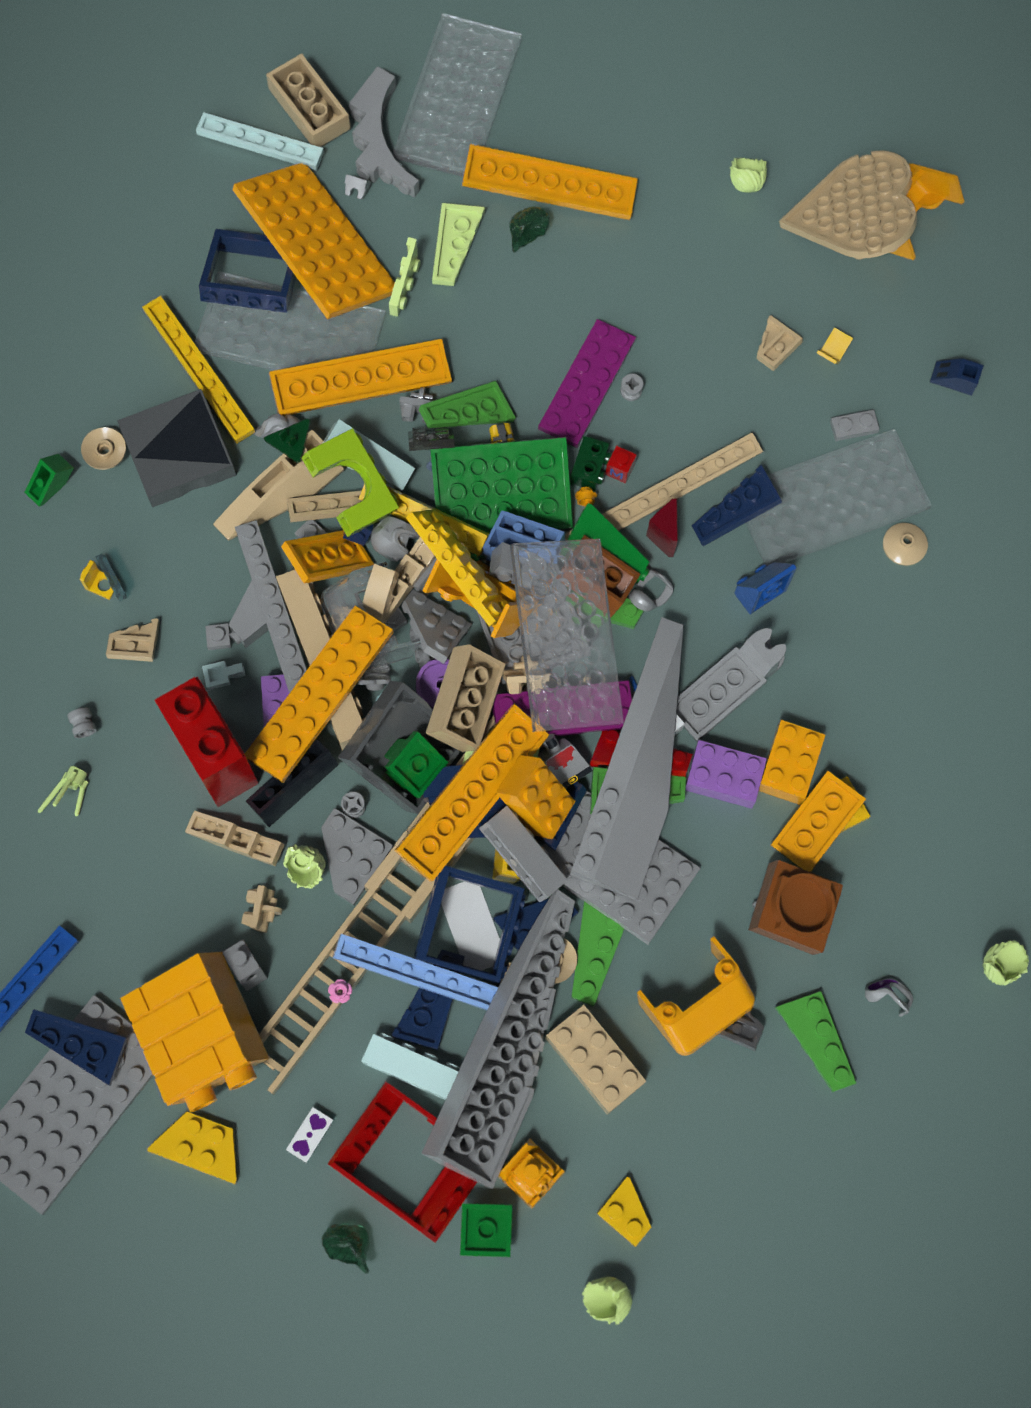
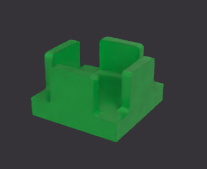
(413, 763)
(486, 1230)

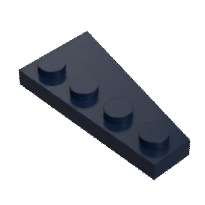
(744, 504)

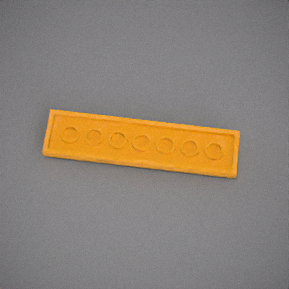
(549, 182)
(360, 377)
(318, 694)
(469, 794)

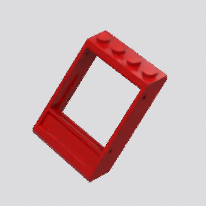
(445, 1194)

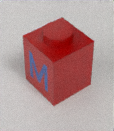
(621, 464)

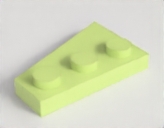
(408, 266)

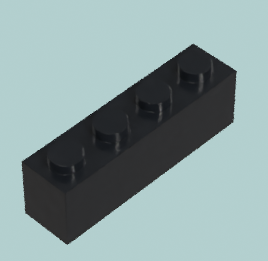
(277, 798)

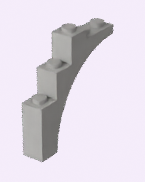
(376, 159)

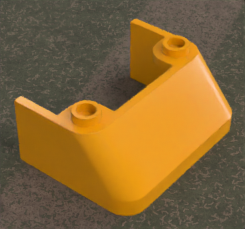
(928, 191)
(441, 582)
(709, 1015)

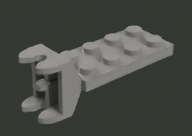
(729, 683)

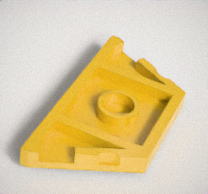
(199, 1145)

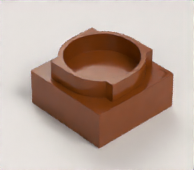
(795, 907)

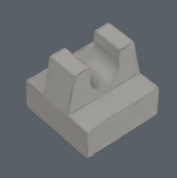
(360, 184)

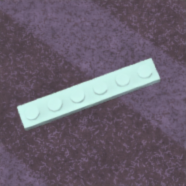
(259, 141)

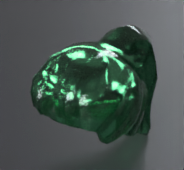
(527, 226)
(347, 1244)

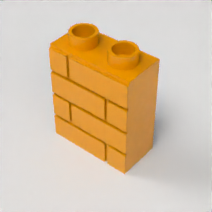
(195, 1031)

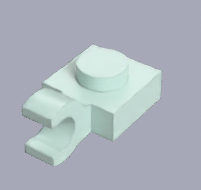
(218, 674)

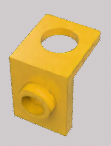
(835, 346)
(90, 579)

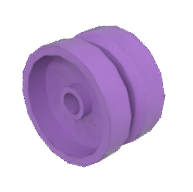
(427, 680)

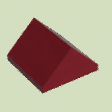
(663, 528)

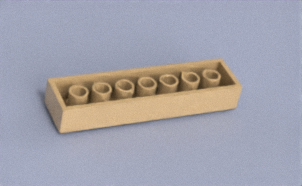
(313, 635)

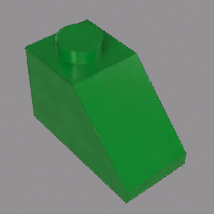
(48, 478)

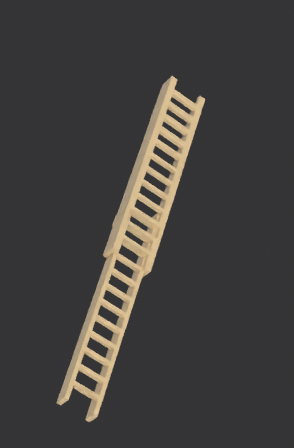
(373, 885)

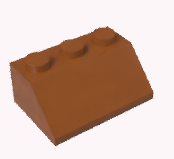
(619, 579)

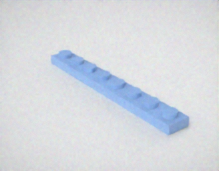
(414, 972)

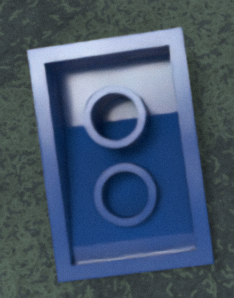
(764, 585)

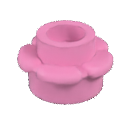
(346, 991)

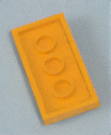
(325, 556)
(818, 822)

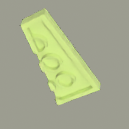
(455, 235)

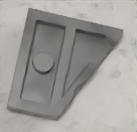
(744, 1032)

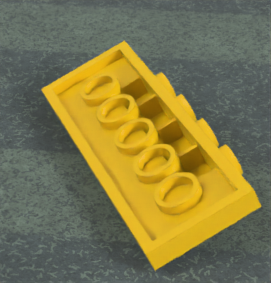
(458, 564)

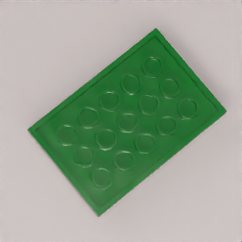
(511, 476)

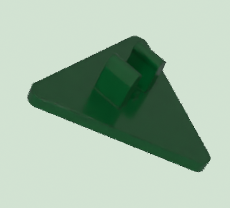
(290, 440)

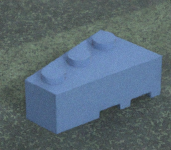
(516, 529)

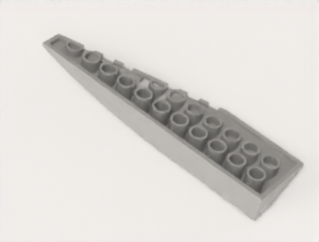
(500, 1066)

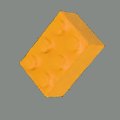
(791, 762)
(536, 796)

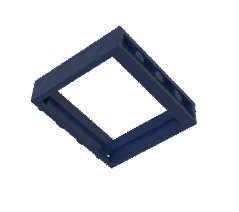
(244, 296)
(510, 925)

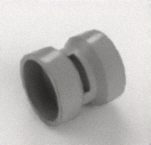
(81, 723)

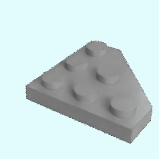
(435, 625)
(351, 854)

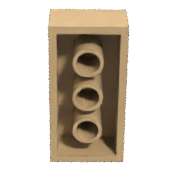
(308, 101)
(465, 698)
(595, 1059)

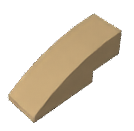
(379, 592)

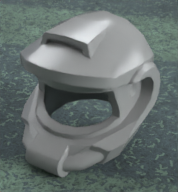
(391, 537)

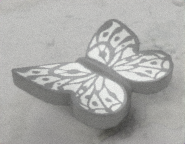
(376, 678)

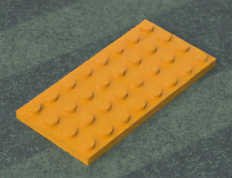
(315, 239)

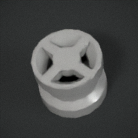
(630, 392)
(350, 801)

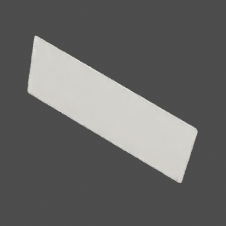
(471, 924)

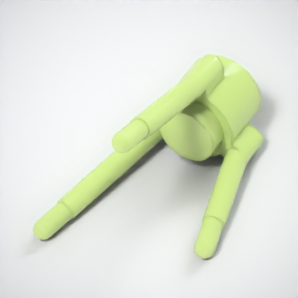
(71, 779)

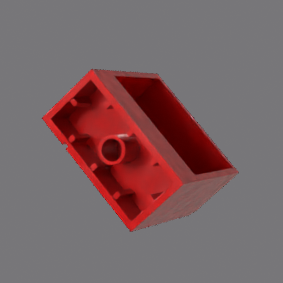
(207, 741)

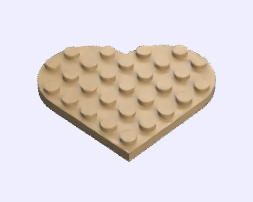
(858, 207)

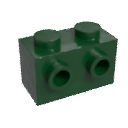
(589, 463)

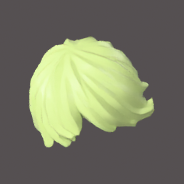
(748, 174)
(304, 865)
(1005, 962)
(607, 1299)

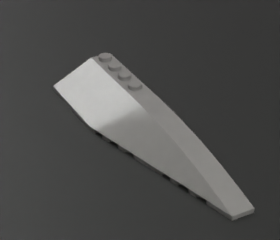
(638, 778)

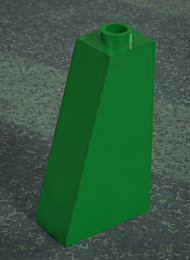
(596, 526)

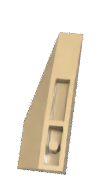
(270, 490)

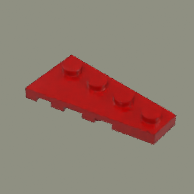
(608, 741)

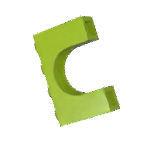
(349, 451)

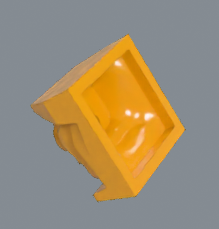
(530, 1173)

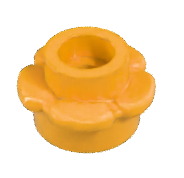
(585, 495)

